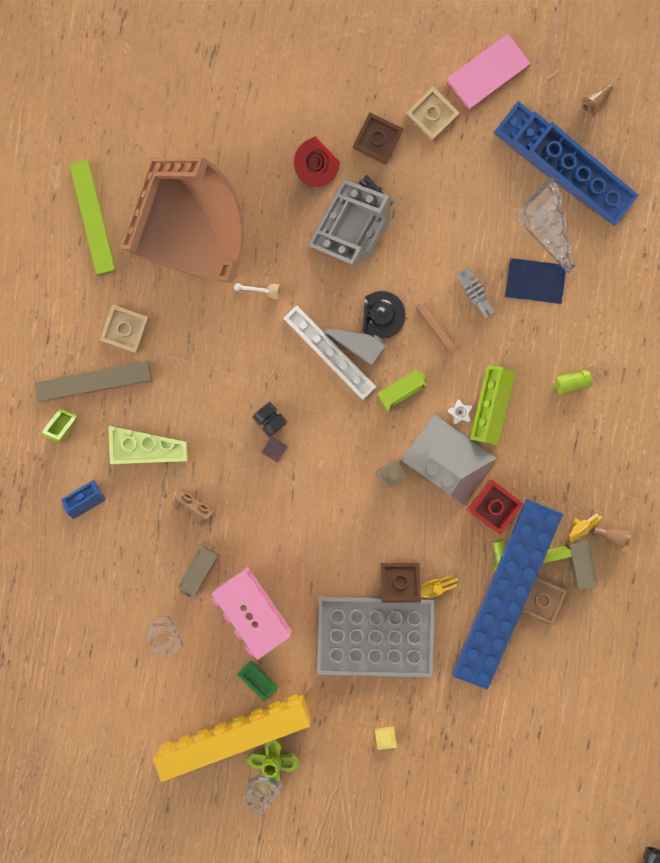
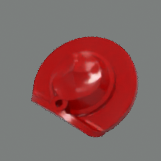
(315, 163)

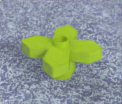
(272, 760)

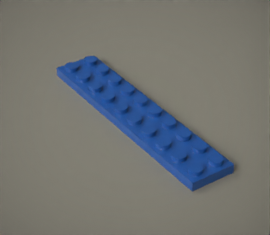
(507, 593)

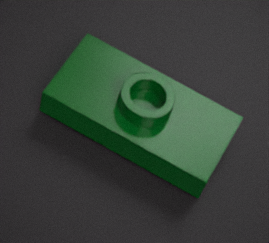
(257, 680)

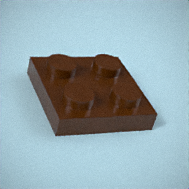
(378, 138)
(400, 583)

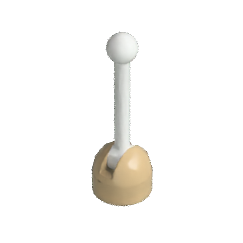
(272, 290)

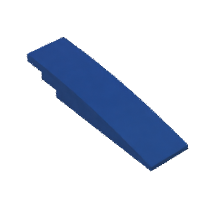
(567, 162)

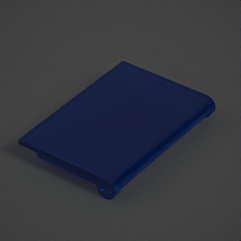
(535, 281)

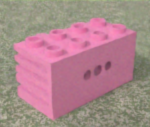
(246, 590)

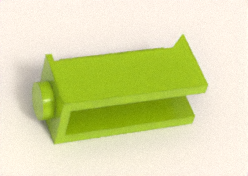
(402, 389)

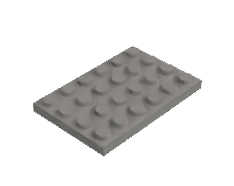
(375, 637)

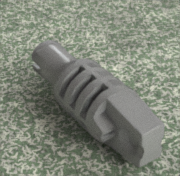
(475, 291)

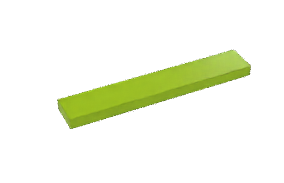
(92, 217)

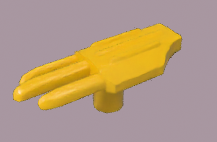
(582, 528)
(434, 587)

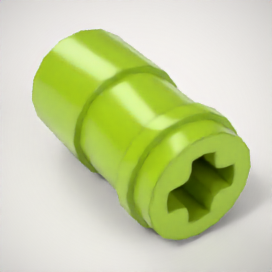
(571, 382)

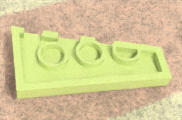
(139, 447)

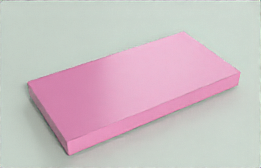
(488, 71)

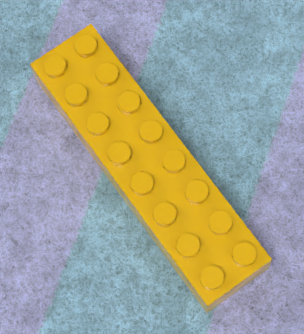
(232, 737)

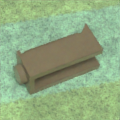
(391, 473)
(582, 564)
(198, 571)

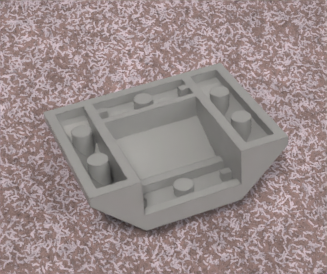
(352, 223)
(448, 459)

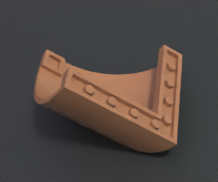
(187, 219)

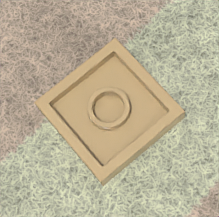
(432, 113)
(124, 329)

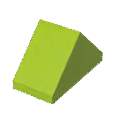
(60, 426)

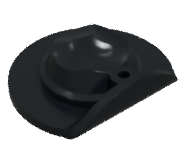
(383, 314)

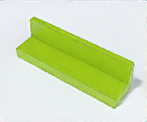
(492, 405)

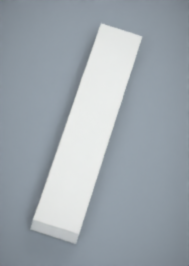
(329, 352)

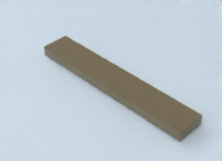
(93, 381)

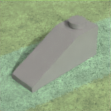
(361, 345)

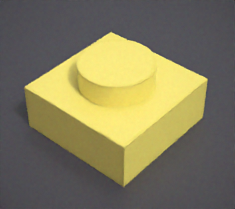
(385, 738)

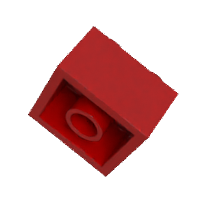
(494, 506)

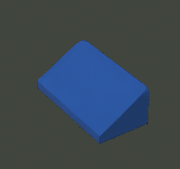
(83, 499)

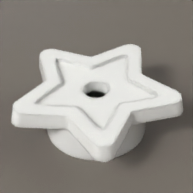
(460, 407)

